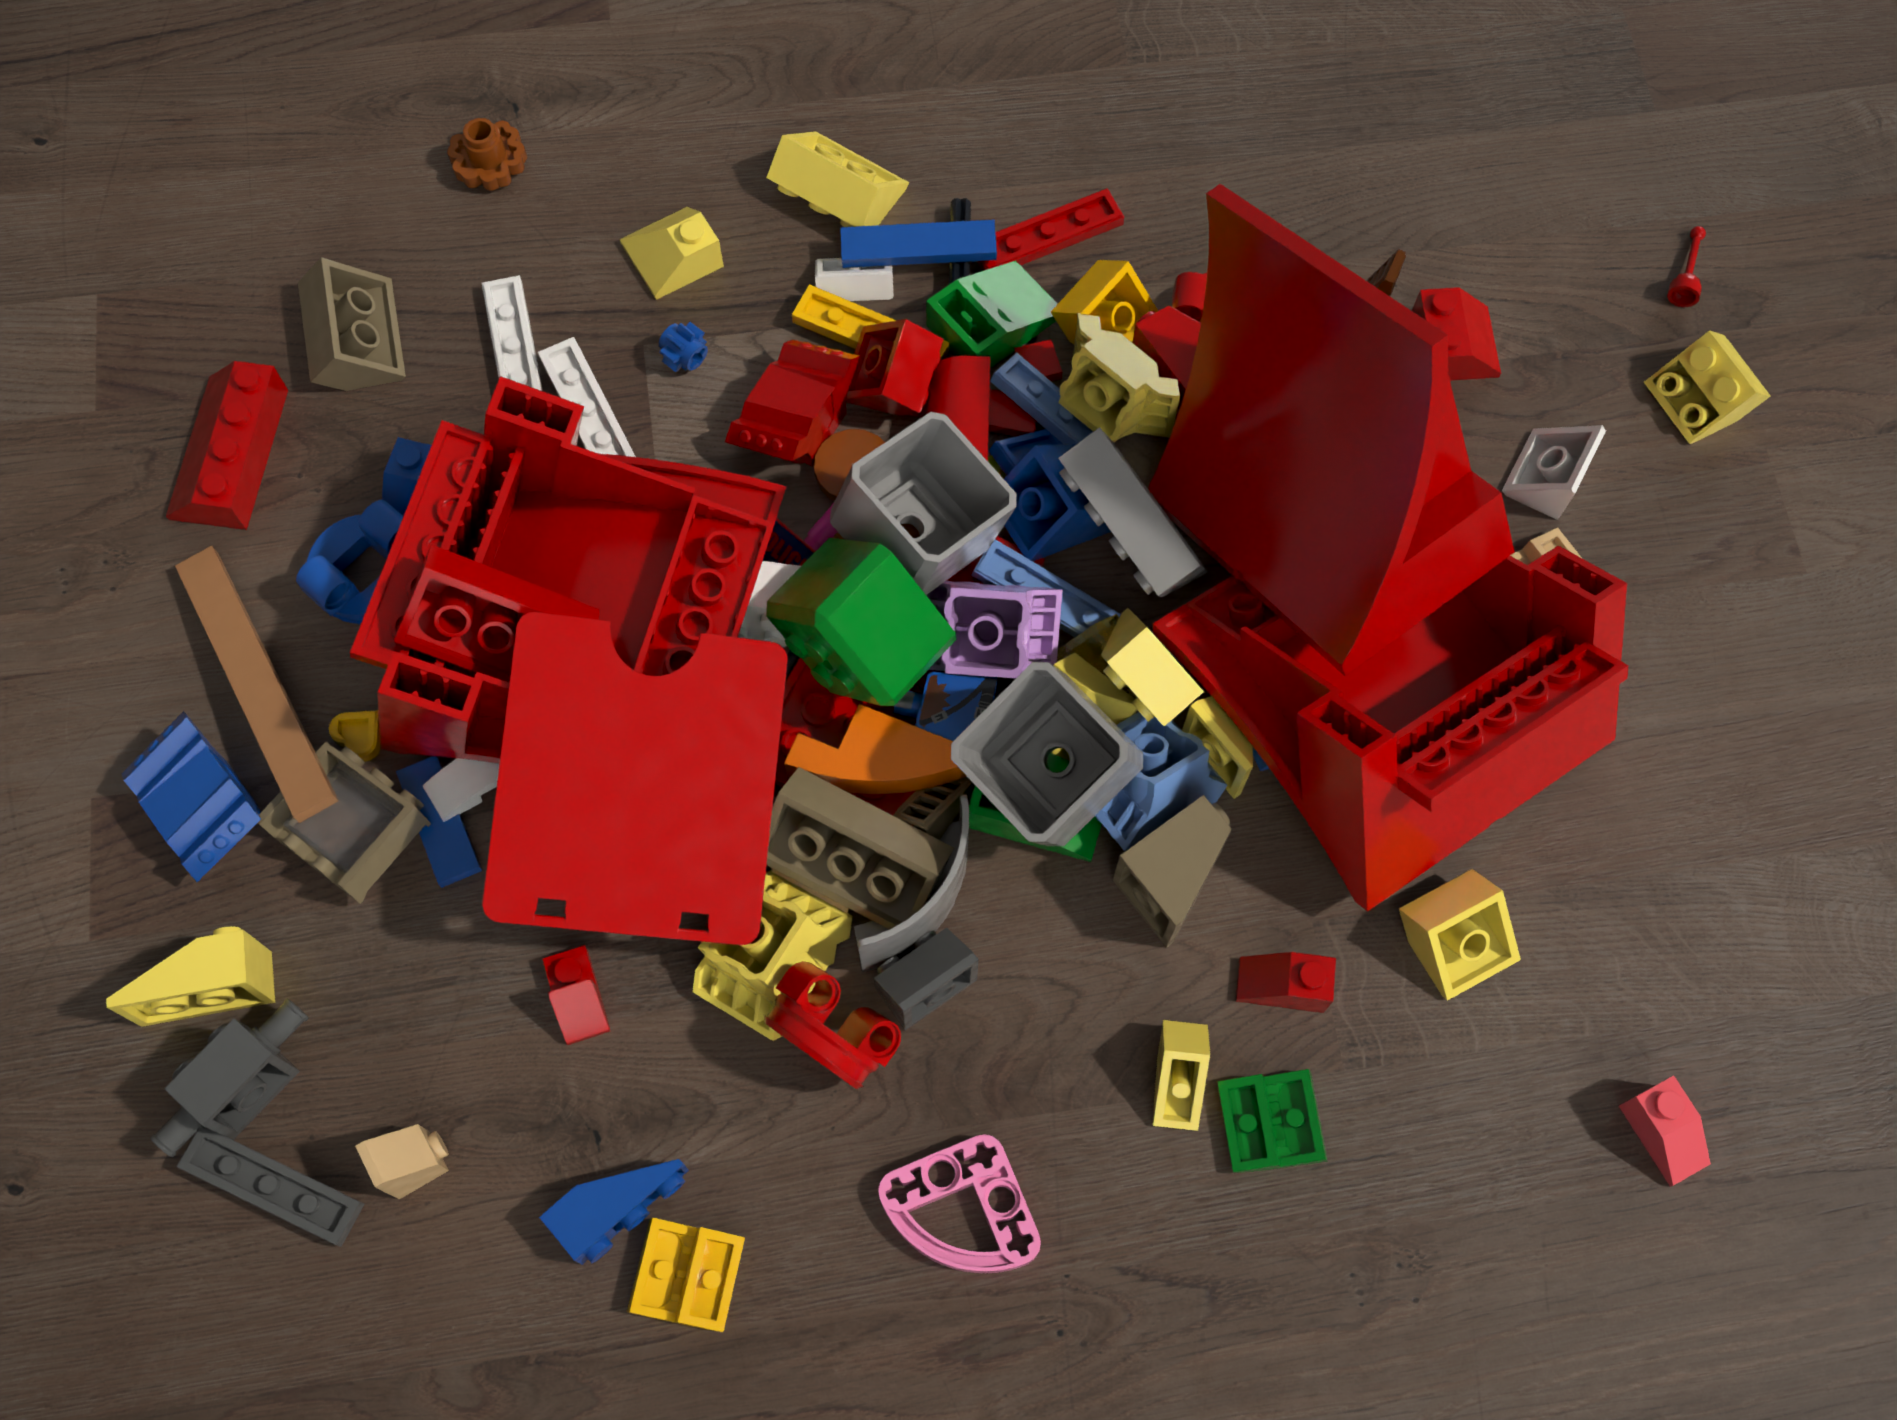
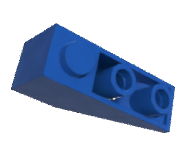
(601, 1208)

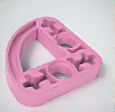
(983, 1182)

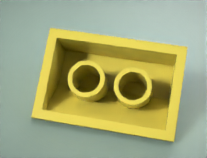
(834, 179)

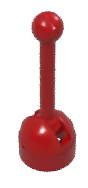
(1686, 287)

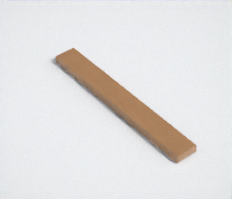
(256, 685)

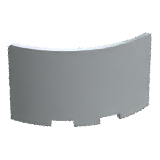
(879, 944)

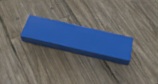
(918, 243)

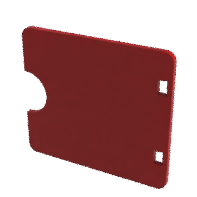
(635, 785)

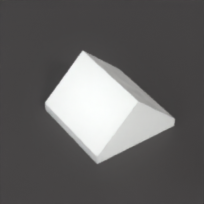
(1552, 467)

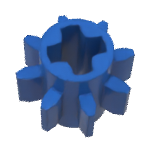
(683, 346)

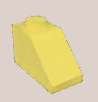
(1181, 1075)

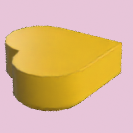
(358, 732)

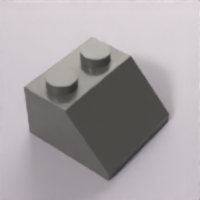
(926, 976)

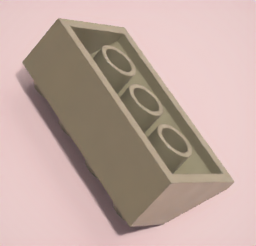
(853, 850)

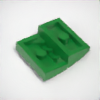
(1272, 1121)

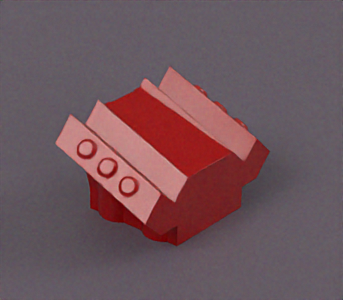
(795, 403)

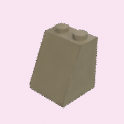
(1172, 865)

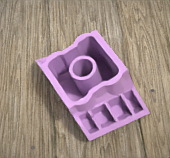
(997, 627)

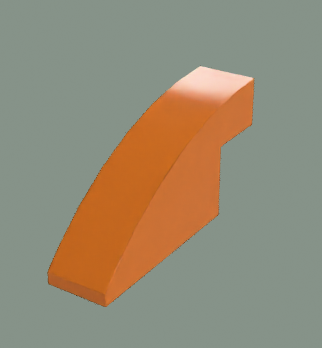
(877, 756)

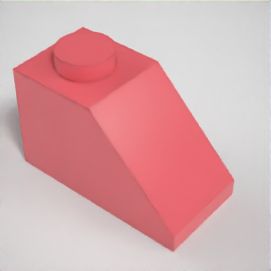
(1669, 1129)

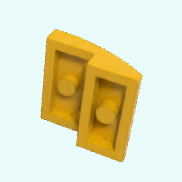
(686, 1275)

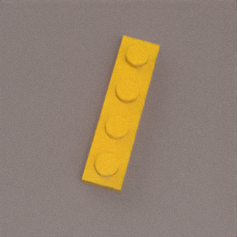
(838, 317)

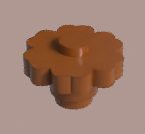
(487, 154)

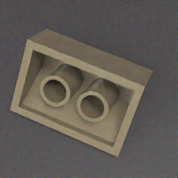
(350, 327)

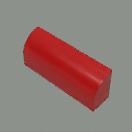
(962, 393)

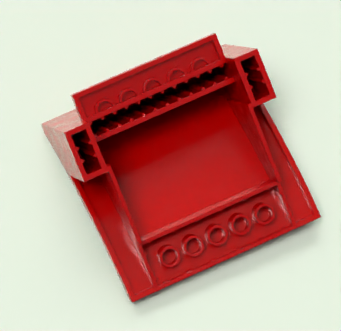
(1323, 445)
(639, 538)
(1434, 727)

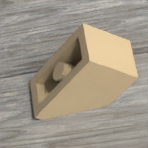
(403, 1159)

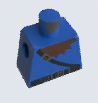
(948, 702)

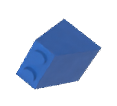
(1047, 511)

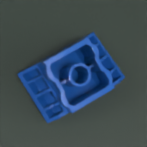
(192, 796)

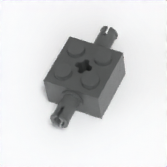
(230, 1079)

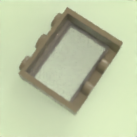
(356, 835)

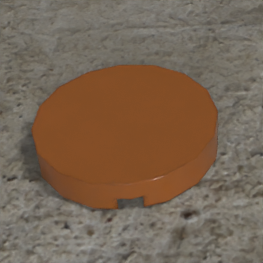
(838, 455)

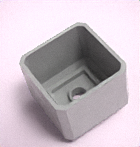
(936, 484)
(1010, 747)

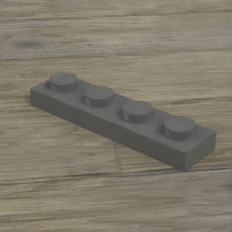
(271, 1185)

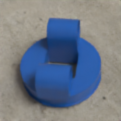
(336, 549)

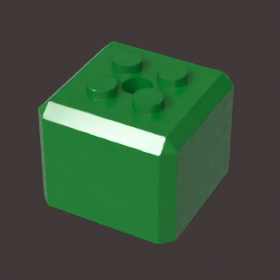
(860, 621)

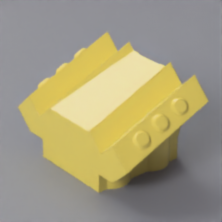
(1117, 385)
(792, 930)

